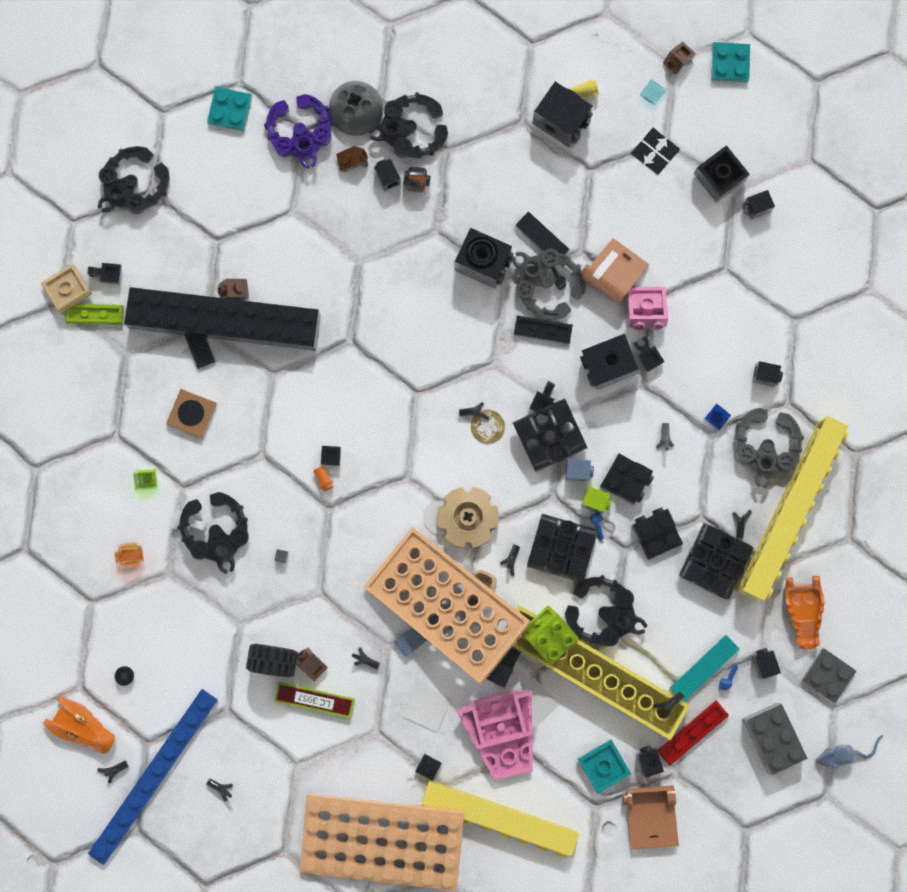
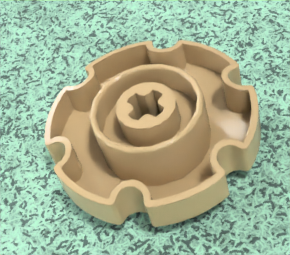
(472, 502)

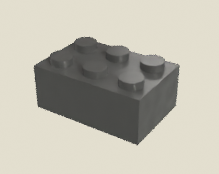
(774, 738)

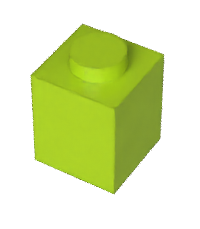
(596, 500)

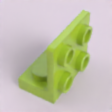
(550, 635)

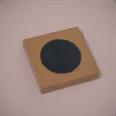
(191, 413)

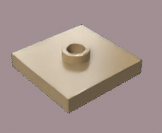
(66, 288)

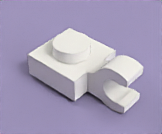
(193, 523)

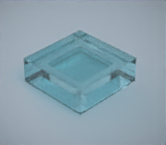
(652, 92)

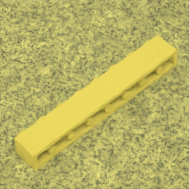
(503, 819)

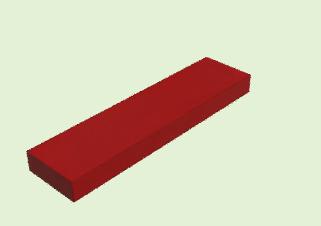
(692, 732)

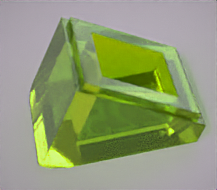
(145, 479)

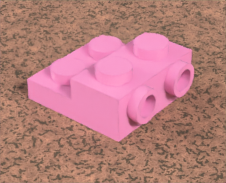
(647, 308)

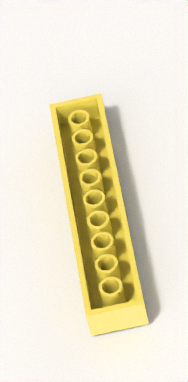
(792, 509)
(610, 683)

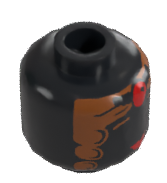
(416, 179)

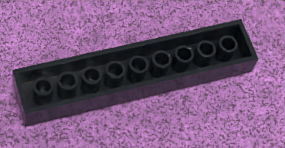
(222, 318)

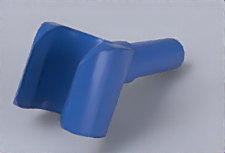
(596, 518)
(727, 683)

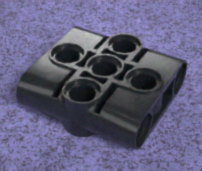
(562, 415)
(584, 540)
(695, 573)

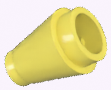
(587, 89)

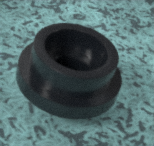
(118, 675)

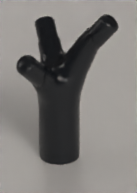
(473, 411)
(741, 522)
(510, 560)
(364, 659)
(669, 704)
(112, 771)
(220, 788)

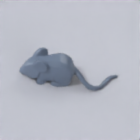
(842, 755)

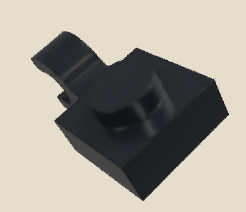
(108, 273)
(543, 399)

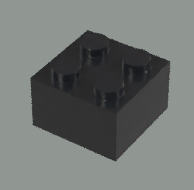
(721, 174)

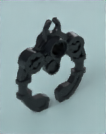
(401, 145)
(126, 186)
(217, 537)
(609, 614)

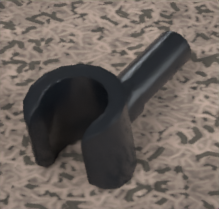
(560, 283)

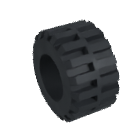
(271, 660)

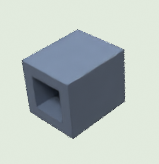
(579, 470)

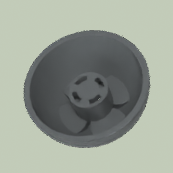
(358, 116)

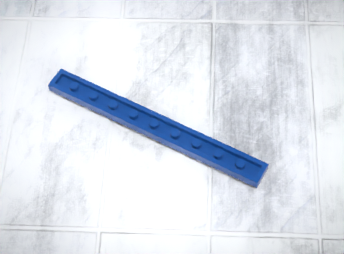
(152, 777)

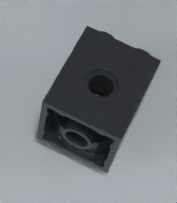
(562, 114)
(486, 270)
(597, 357)

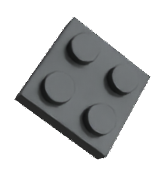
(829, 675)

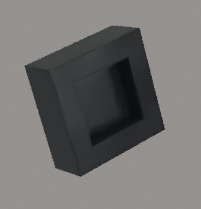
(330, 455)
(428, 766)

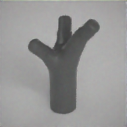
(665, 438)

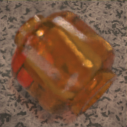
(129, 555)

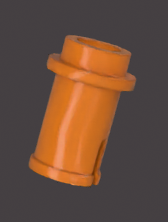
(323, 479)

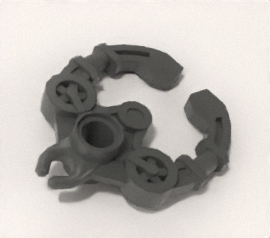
(543, 278)
(766, 452)

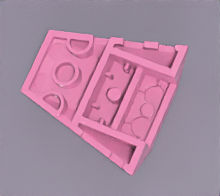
(502, 731)

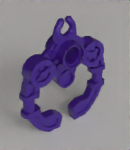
(301, 135)

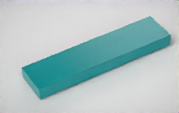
(705, 667)

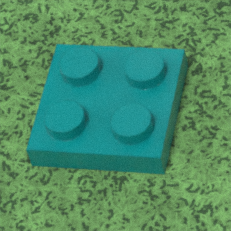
(730, 62)
(229, 109)
(604, 766)

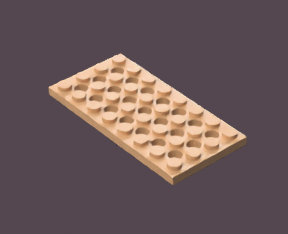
(459, 602)
(392, 833)

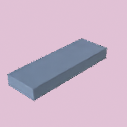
(412, 639)

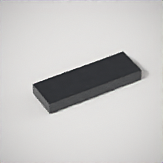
(540, 234)
(543, 329)
(200, 351)

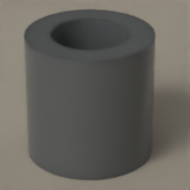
(281, 556)

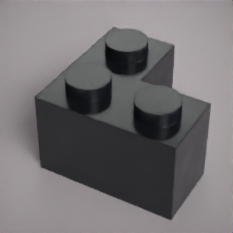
(504, 669)

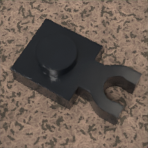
(649, 356)

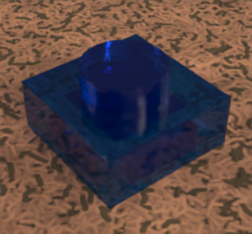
(717, 417)

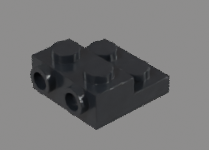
(627, 479)
(657, 533)

